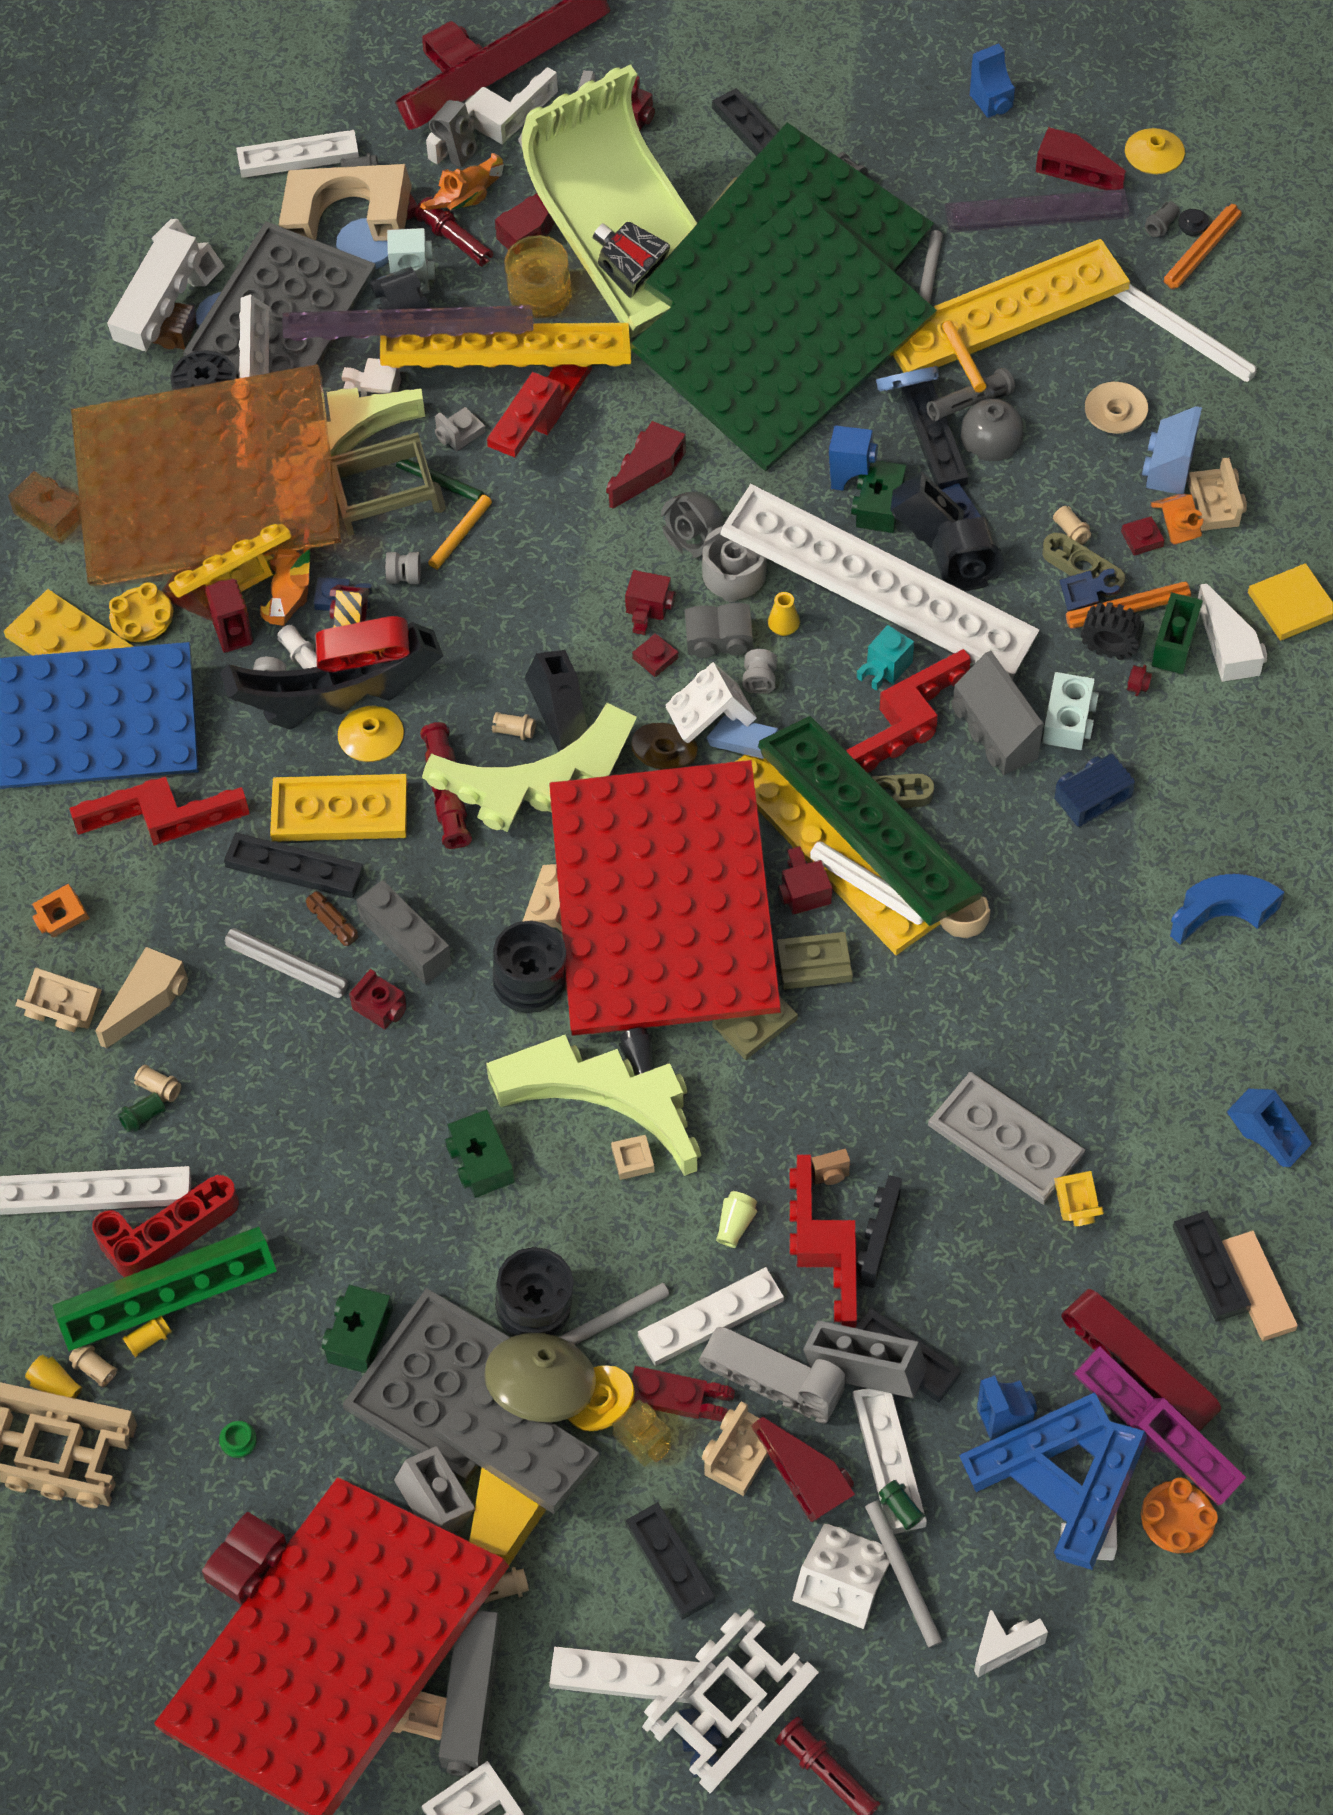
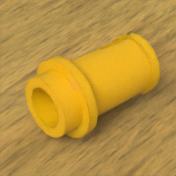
(147, 1335)

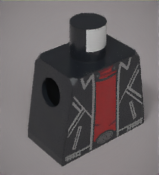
(630, 255)

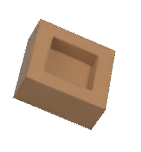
(830, 1167)

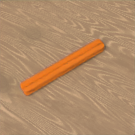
(1202, 246)
(1136, 602)

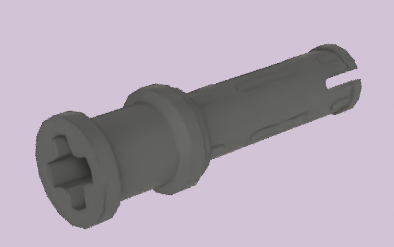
(967, 396)

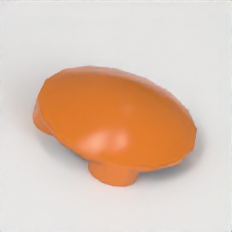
(1178, 1516)

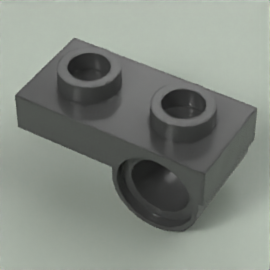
(454, 127)

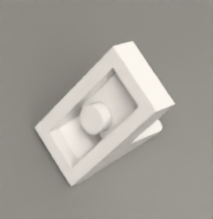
(1000, 1648)

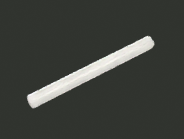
(1188, 333)

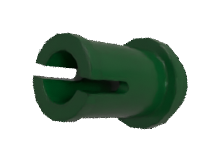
(141, 1112)
(901, 1504)

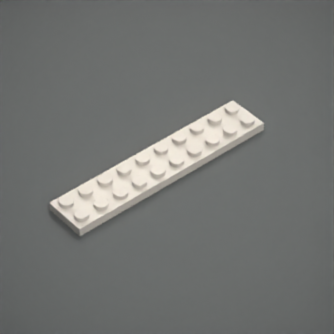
(877, 580)

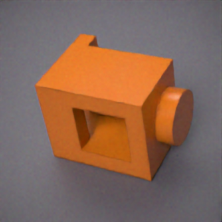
(65, 899)

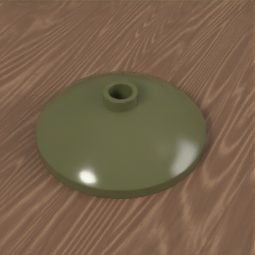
(540, 1377)

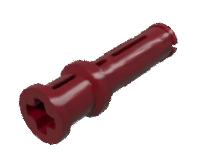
(444, 225)
(814, 1756)

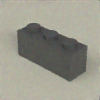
(404, 932)
(869, 1358)

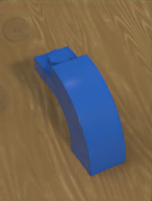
(1226, 896)

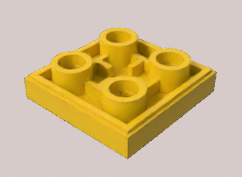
(1292, 601)

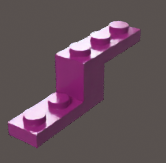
(1164, 1426)

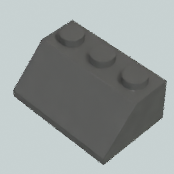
(998, 715)

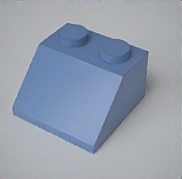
(1172, 452)

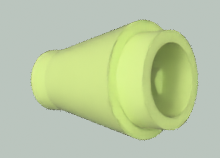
(736, 1216)

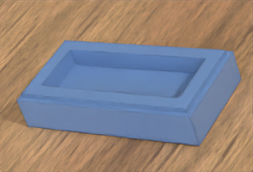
(739, 738)

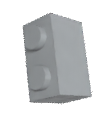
(434, 1491)

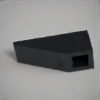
(557, 696)

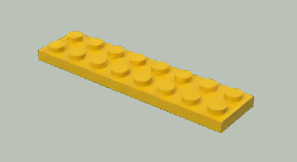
(1016, 304)
(546, 345)
(804, 828)

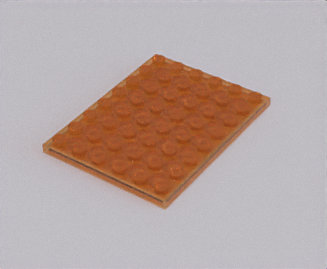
(201, 470)

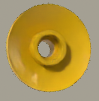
(1154, 151)
(370, 744)
(615, 1391)

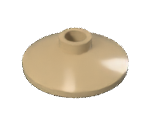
(1117, 398)

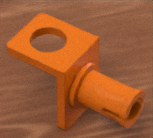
(1180, 517)

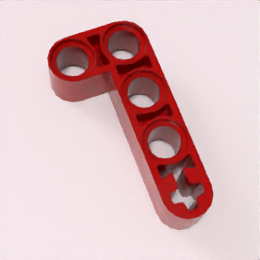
(167, 1221)

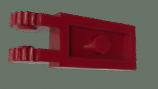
(679, 1394)

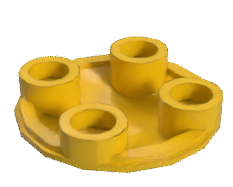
(141, 613)

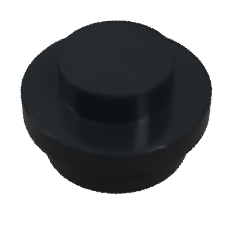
(1193, 222)

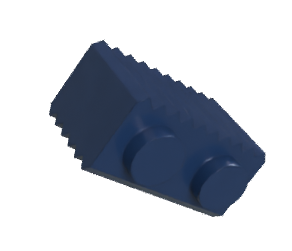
(1094, 789)

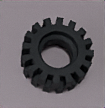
(1112, 630)

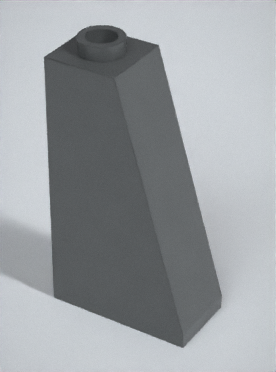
(470, 1694)

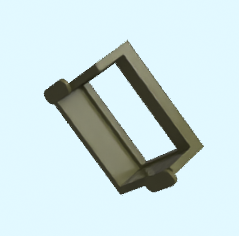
(377, 456)

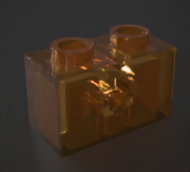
(46, 506)

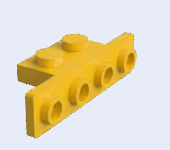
(242, 563)

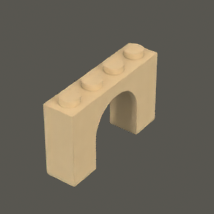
(313, 190)

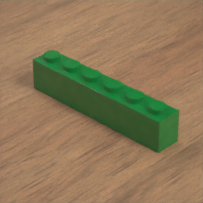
(164, 1288)

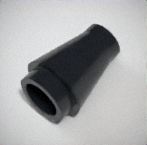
(638, 1049)

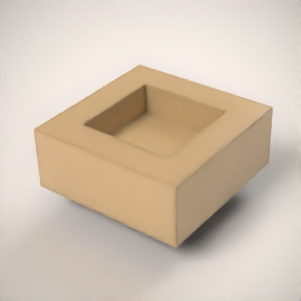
(632, 1157)

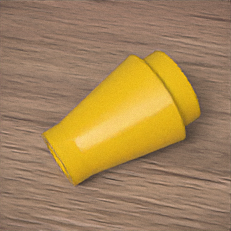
(783, 616)
(50, 1377)

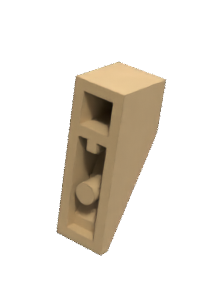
(144, 994)

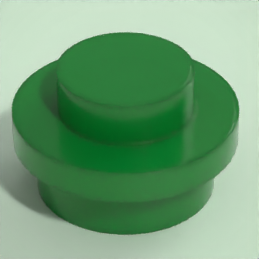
(237, 1439)

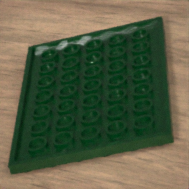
(768, 184)
(783, 330)

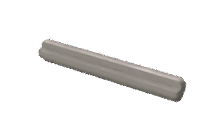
(286, 963)

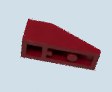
(1075, 160)
(808, 1473)

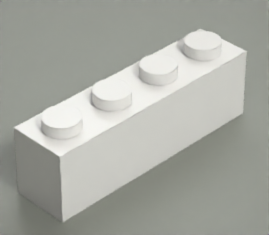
(154, 289)

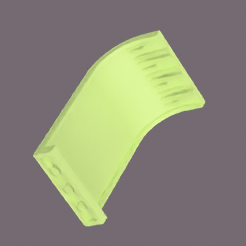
(598, 171)

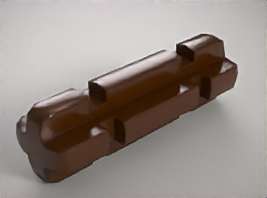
(331, 918)

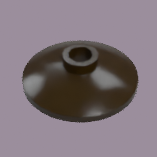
(663, 747)

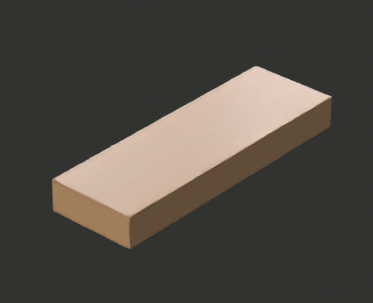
(1268, 1305)

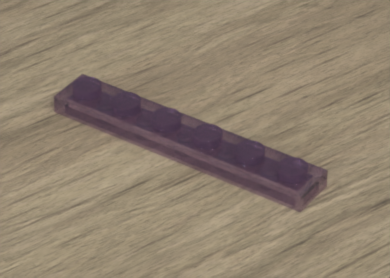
(1036, 210)

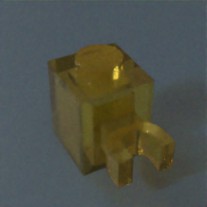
(642, 1433)

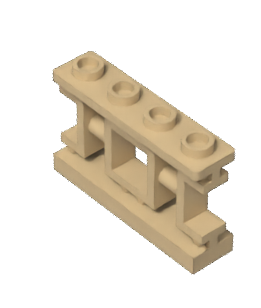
(63, 1417)

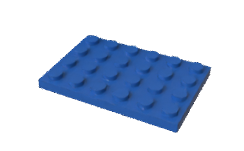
(97, 715)

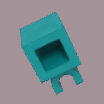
(887, 657)

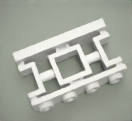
(750, 1720)

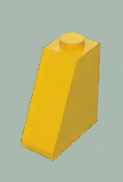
(502, 1517)

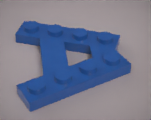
(1085, 1508)

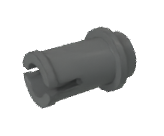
(369, 160)
(1158, 223)

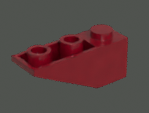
(523, 220)
(651, 461)

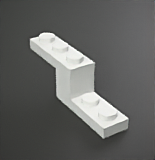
(497, 116)

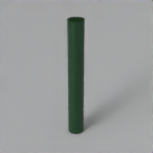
(444, 481)

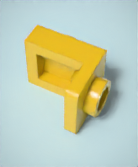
(1078, 1198)

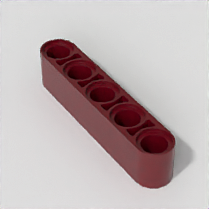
(1140, 1357)

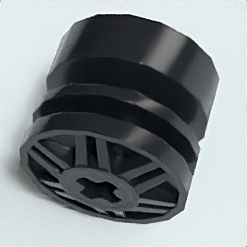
(201, 369)
(529, 966)
(539, 1276)

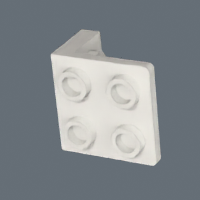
(705, 700)
(841, 1575)

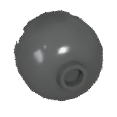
(992, 430)
(690, 516)

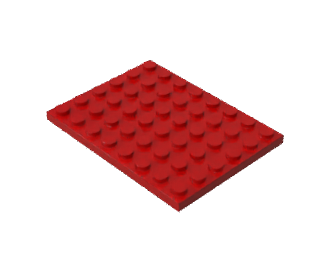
(663, 898)
(331, 1648)

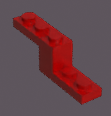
(536, 407)
(909, 712)
(159, 810)
(823, 1242)

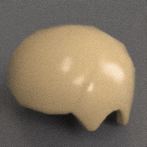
(969, 920)

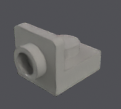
(458, 428)

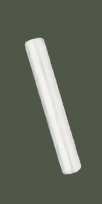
(863, 880)

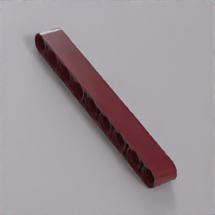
(499, 58)

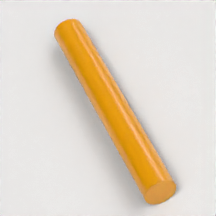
(963, 356)
(460, 532)

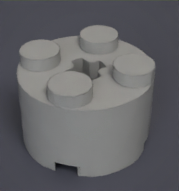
(731, 568)

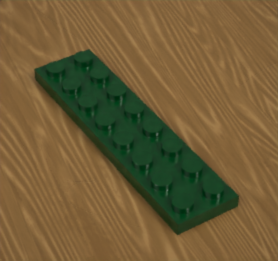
(870, 820)

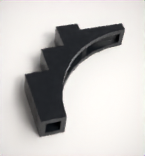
(295, 694)

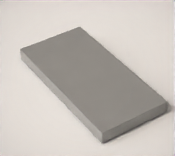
(1006, 1137)

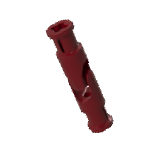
(449, 808)

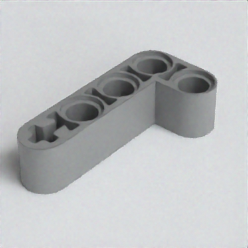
(774, 1375)

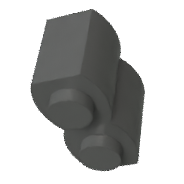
(719, 629)

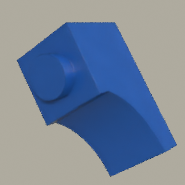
(990, 81)
(850, 454)
(1268, 1122)
(1004, 1406)

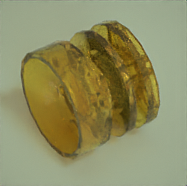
(538, 275)

